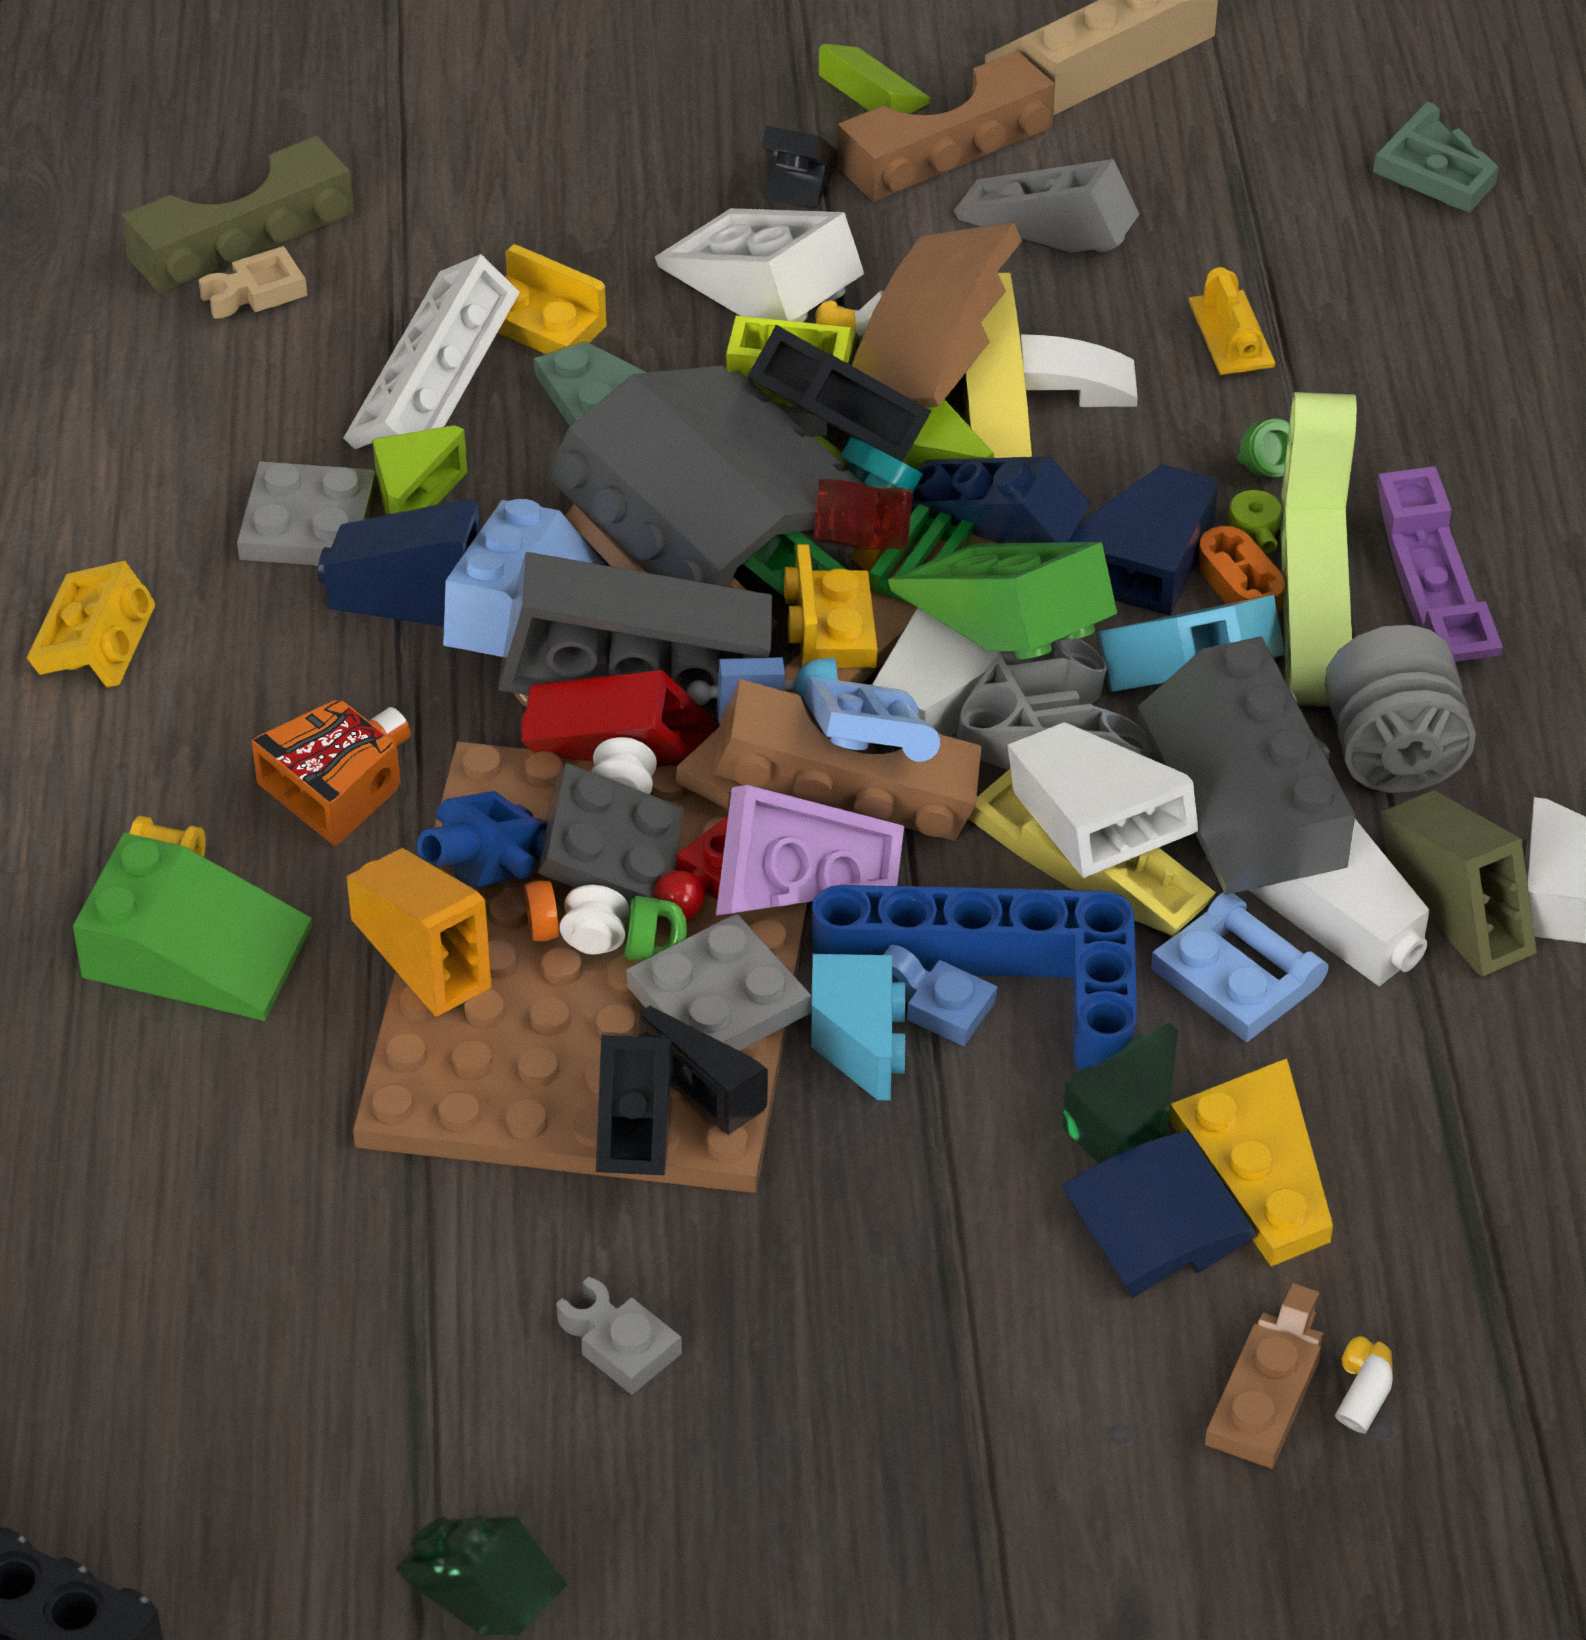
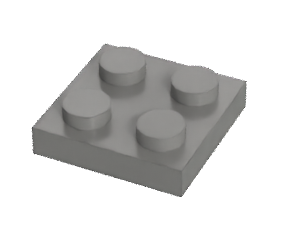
(300, 510)
(722, 985)

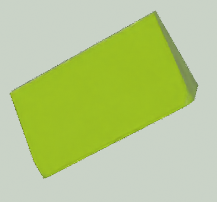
(868, 80)

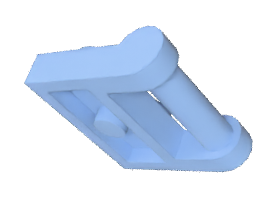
(870, 714)
(1227, 980)

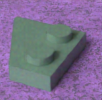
(1437, 161)
(580, 377)

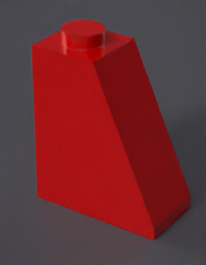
(644, 706)

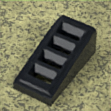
(709, 1073)

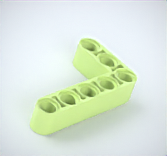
(1316, 539)

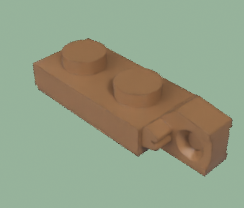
(1268, 1382)

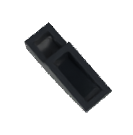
(838, 394)

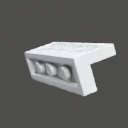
(436, 353)

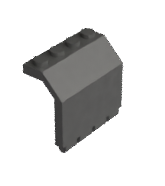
(693, 471)

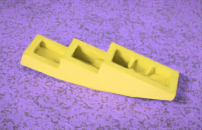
(996, 383)
(1154, 883)

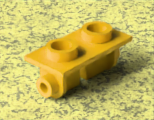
(1230, 325)

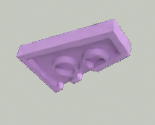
(793, 848)

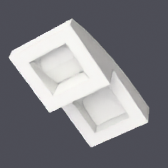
(1064, 363)

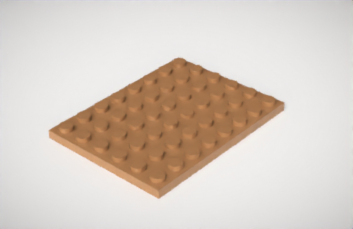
(521, 1062)

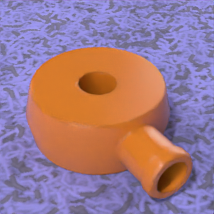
(541, 910)

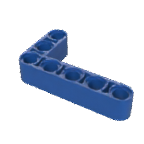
(1002, 935)

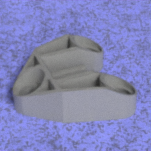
(1039, 693)

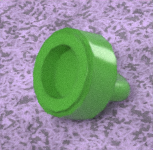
(1265, 448)
(642, 927)

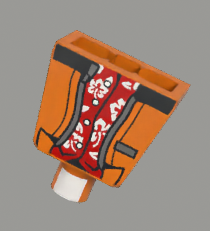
(332, 765)

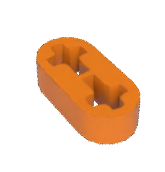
(1250, 567)

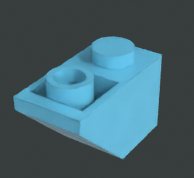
(855, 1016)

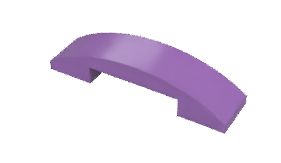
(1429, 564)

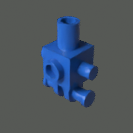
(483, 839)

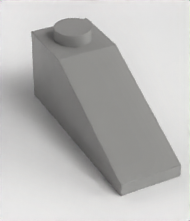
(1057, 207)

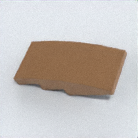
(933, 310)

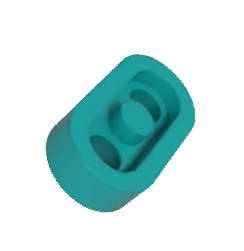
(877, 467)

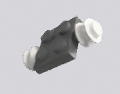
(608, 841)

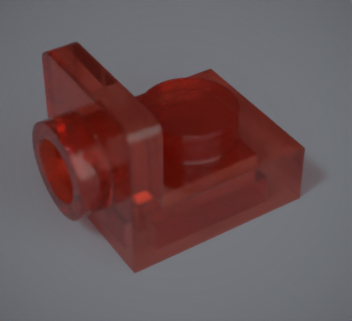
(862, 515)

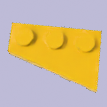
(1263, 1157)

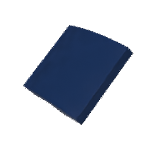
(1158, 1210)

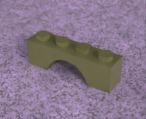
(185, 240)

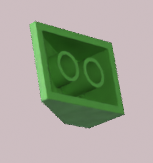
(1014, 593)
(187, 930)

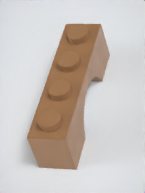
(896, 150)
(776, 747)

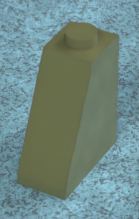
(1466, 876)

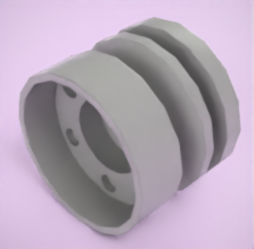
(1399, 709)

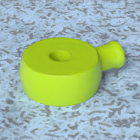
(1258, 516)

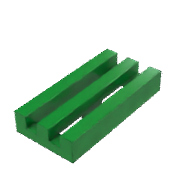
(933, 530)

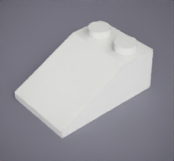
(768, 261)

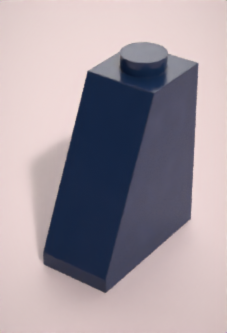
(1153, 535)
(398, 561)

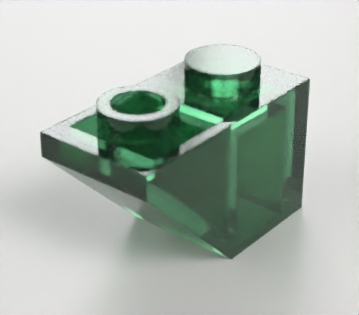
(1123, 1097)
(483, 1572)

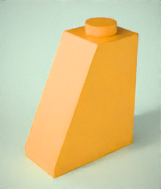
(424, 927)

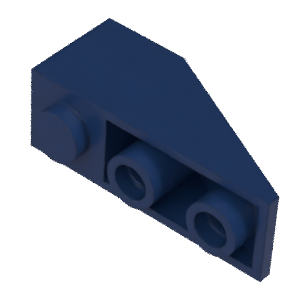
(1003, 497)

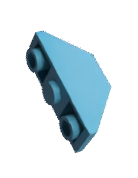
(1159, 647)

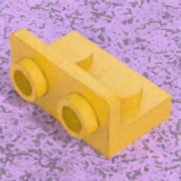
(554, 303)
(830, 613)
(94, 623)

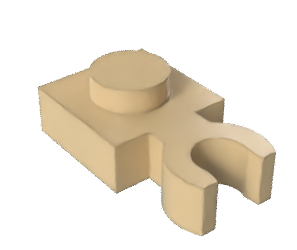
(260, 280)

